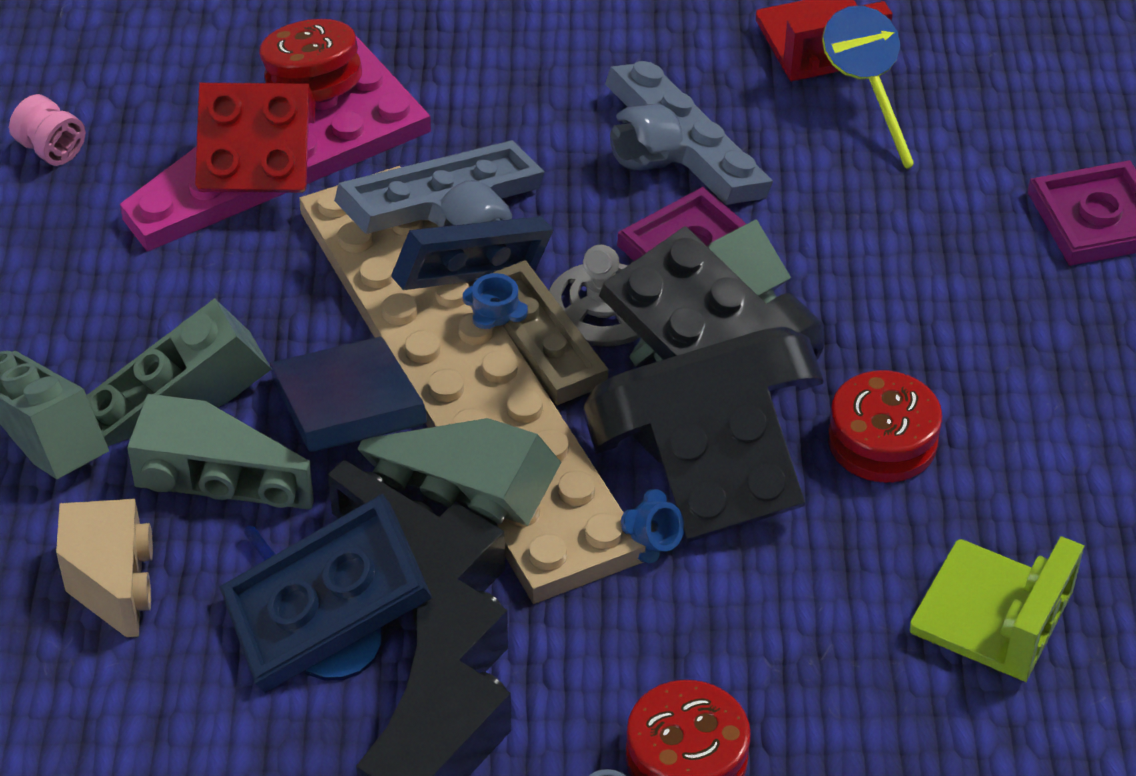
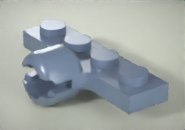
(671, 128)
(442, 190)

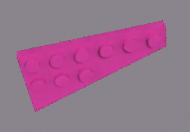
(346, 131)

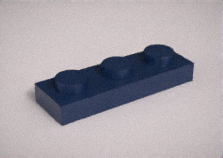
(469, 251)

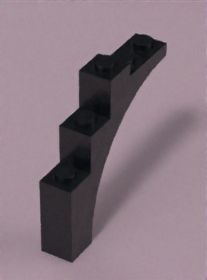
(451, 705)

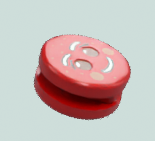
(313, 54)
(884, 426)
(687, 732)

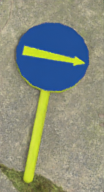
(865, 46)

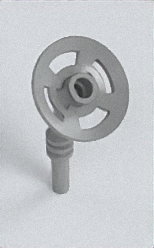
(598, 266)

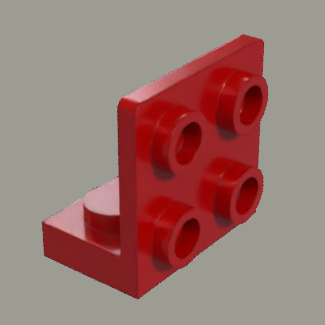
(797, 33)
(253, 137)

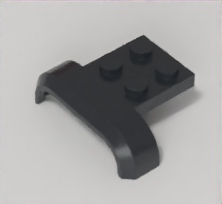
(690, 299)
(713, 425)

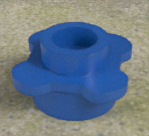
(494, 301)
(654, 525)

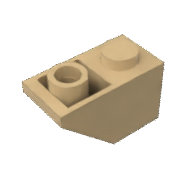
(102, 560)

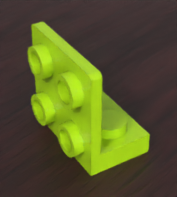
(998, 606)

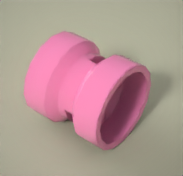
(47, 130)

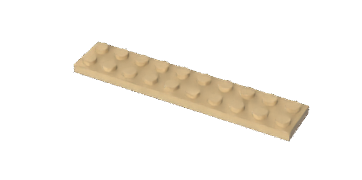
(474, 376)

